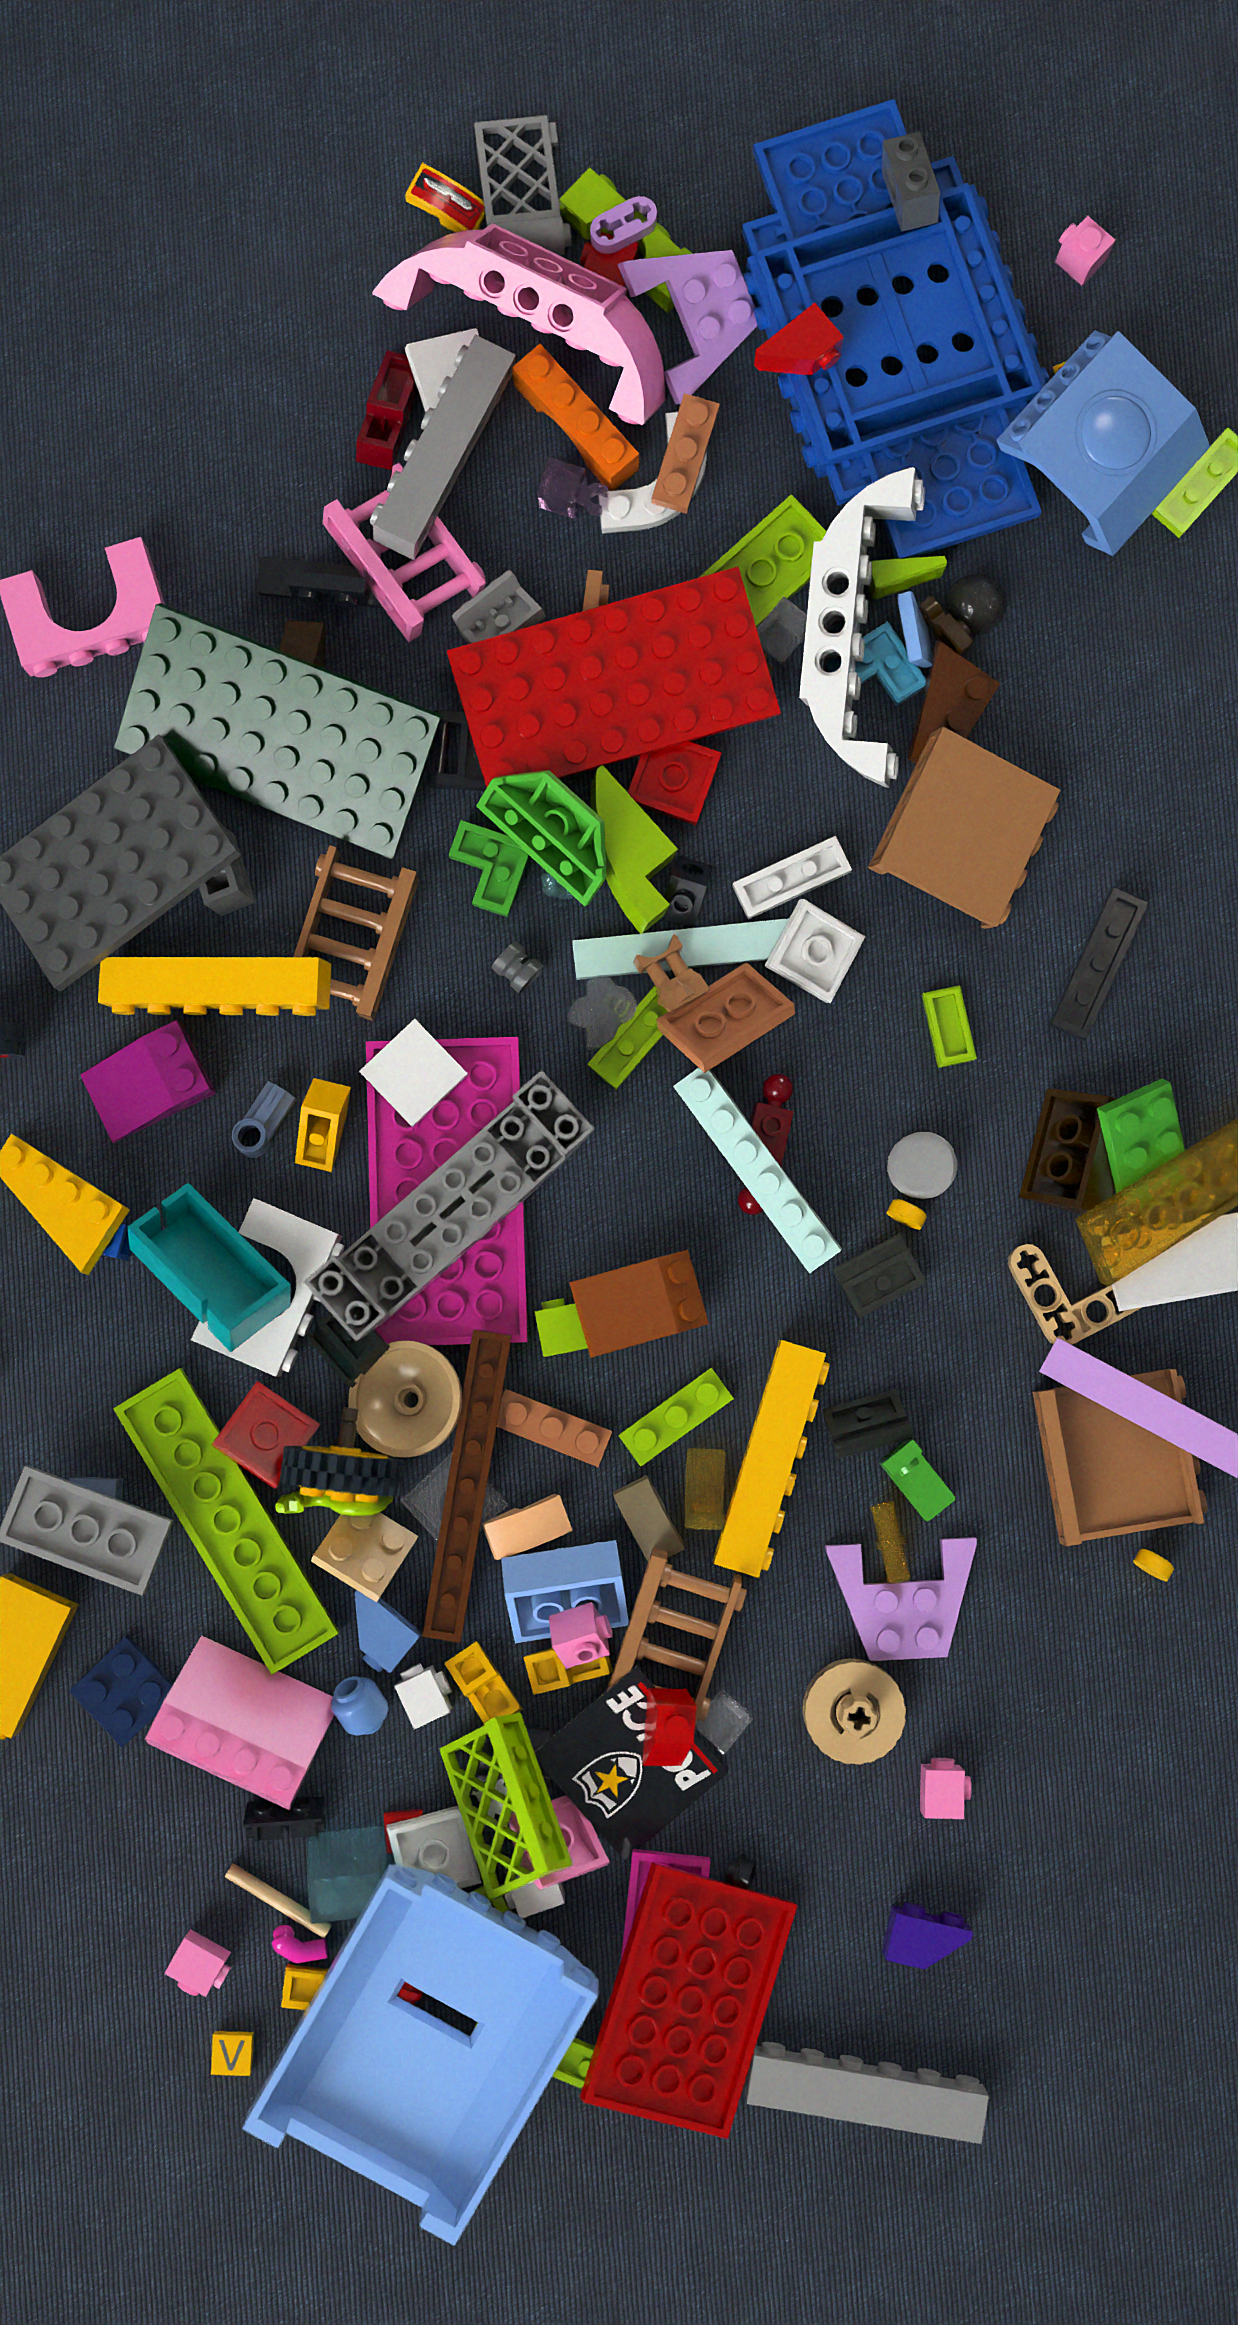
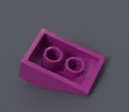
(147, 1081)

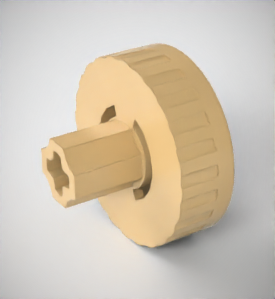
(863, 1738)

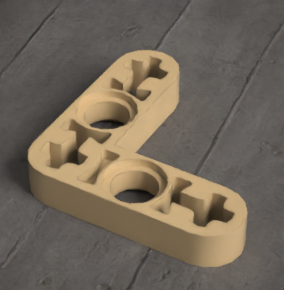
(1073, 1313)

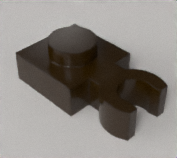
(946, 629)

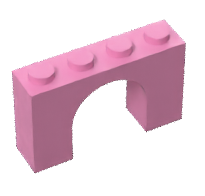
(46, 646)

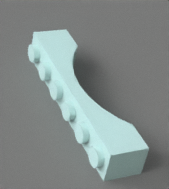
(757, 1168)

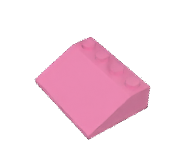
(242, 1722)

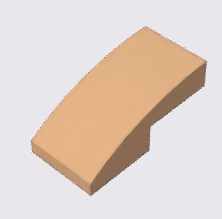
(527, 1527)

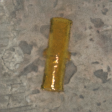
(890, 1542)

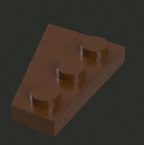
(953, 697)

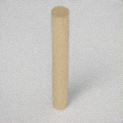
(276, 1899)

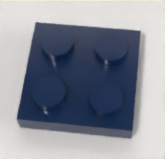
(123, 1691)

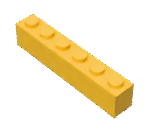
(215, 984)
(769, 1459)

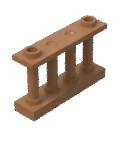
(387, 925)
(649, 1610)

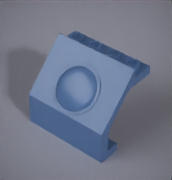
(1109, 437)

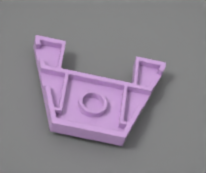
(709, 302)
(905, 1616)

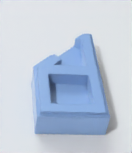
(915, 631)

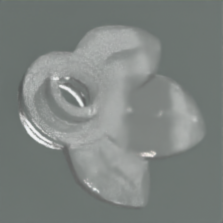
(602, 1010)

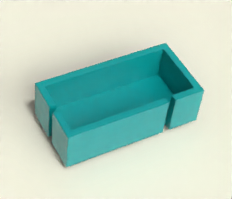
(209, 1267)

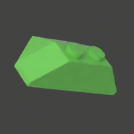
(550, 828)

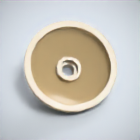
(382, 1399)

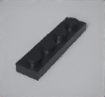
(1098, 964)

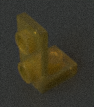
(704, 1489)

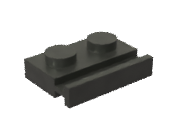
(879, 1276)
(343, 1353)
(867, 1423)

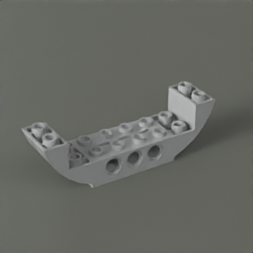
(451, 1208)

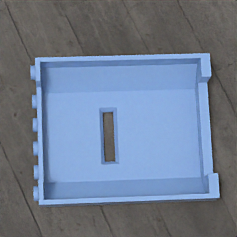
(399, 2086)

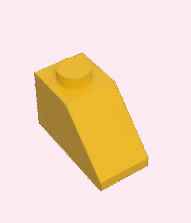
(322, 1124)

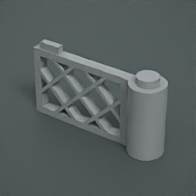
(538, 227)

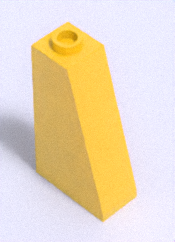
(30, 1636)

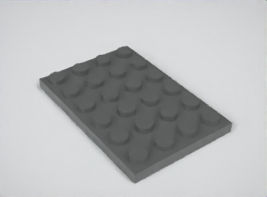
(112, 863)

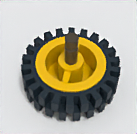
(342, 1468)

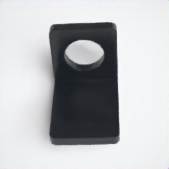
(686, 892)

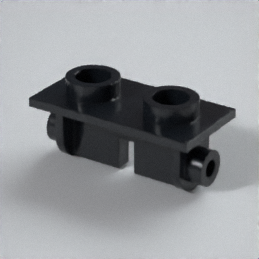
(266, 1819)

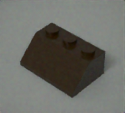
(1069, 1154)

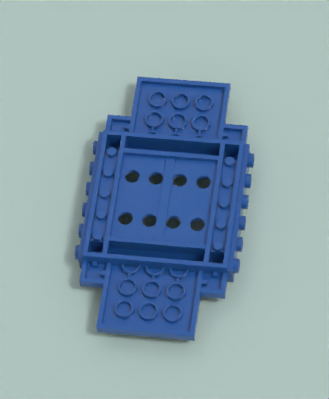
(943, 418)

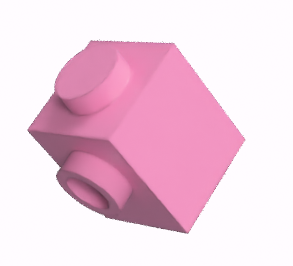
(1084, 249)
(580, 1635)
(943, 1789)
(199, 1964)

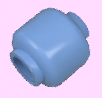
(359, 1705)

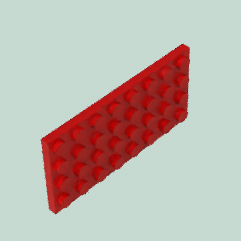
(616, 680)

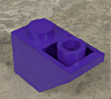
(921, 1937)

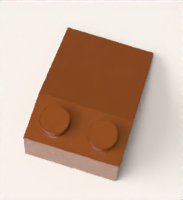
(639, 1303)

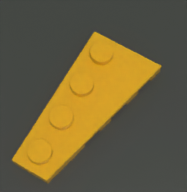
(63, 1203)

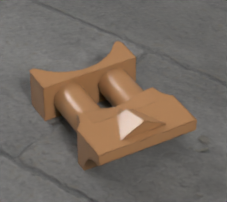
(679, 990)

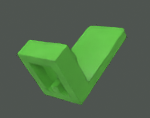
(917, 1479)

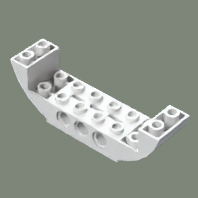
(839, 559)

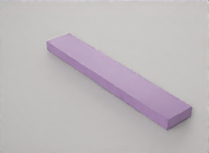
(1143, 1405)

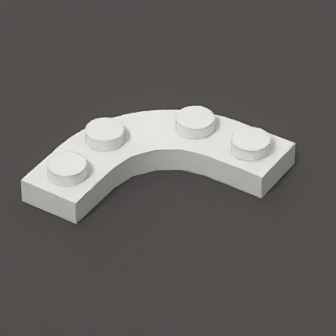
(633, 507)

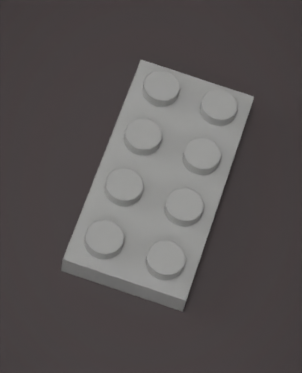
(84, 1530)

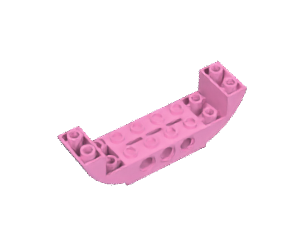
(551, 295)

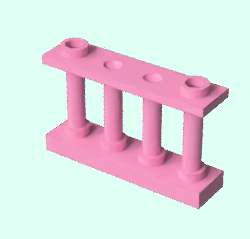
(386, 583)

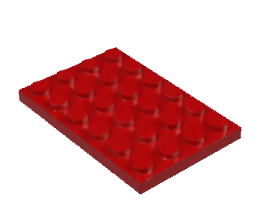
(688, 2001)

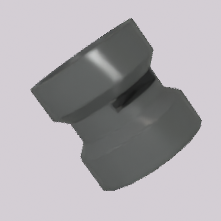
(517, 967)

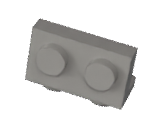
(497, 610)

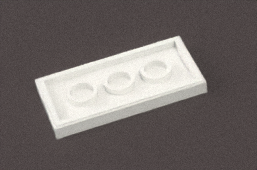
(1190, 1269)

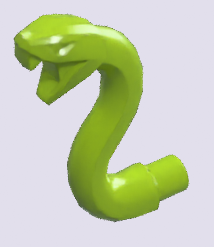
(295, 1503)

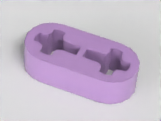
(622, 224)

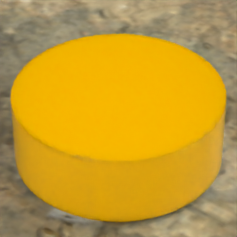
(907, 1214)
(1154, 1564)

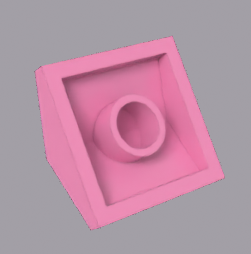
(580, 1840)

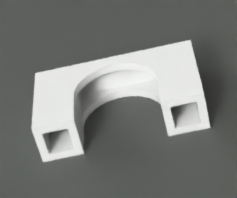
(307, 1249)

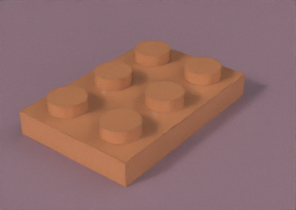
(726, 1017)

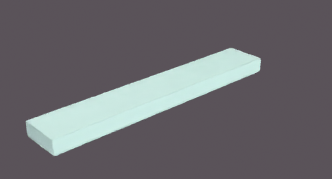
(700, 948)

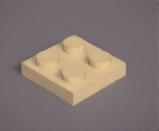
(365, 1551)

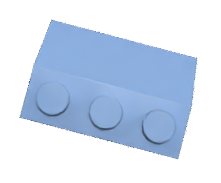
(561, 1580)

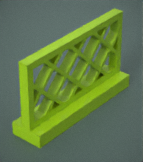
(525, 1796)

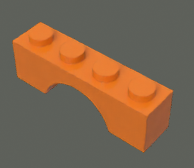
(558, 396)

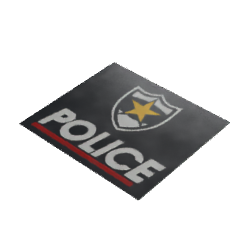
(603, 1774)

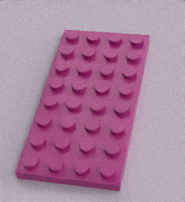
(488, 1281)

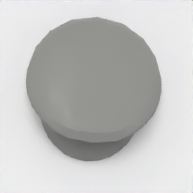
(922, 1165)

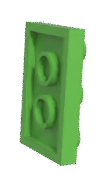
(1140, 1132)

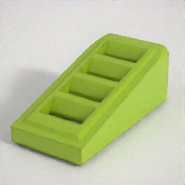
(900, 574)

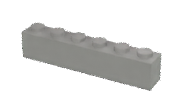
(443, 447)
(867, 2093)

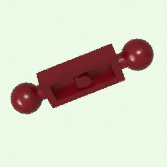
(772, 1127)

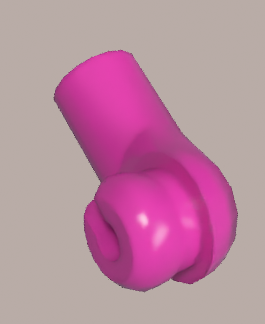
(295, 1950)

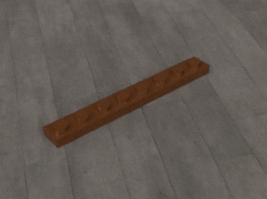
(467, 1485)

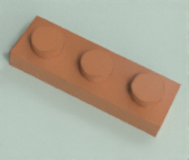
(685, 453)
(552, 1428)

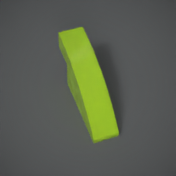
(633, 851)

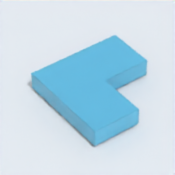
(889, 661)

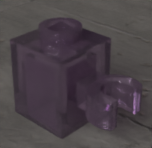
(566, 488)

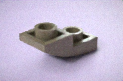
(648, 1518)

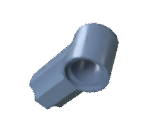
(265, 1116)

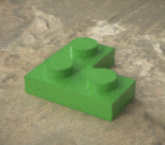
(501, 863)

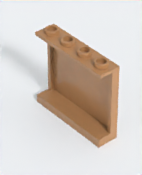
(966, 827)
(1111, 1472)

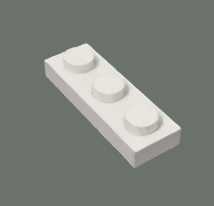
(791, 877)

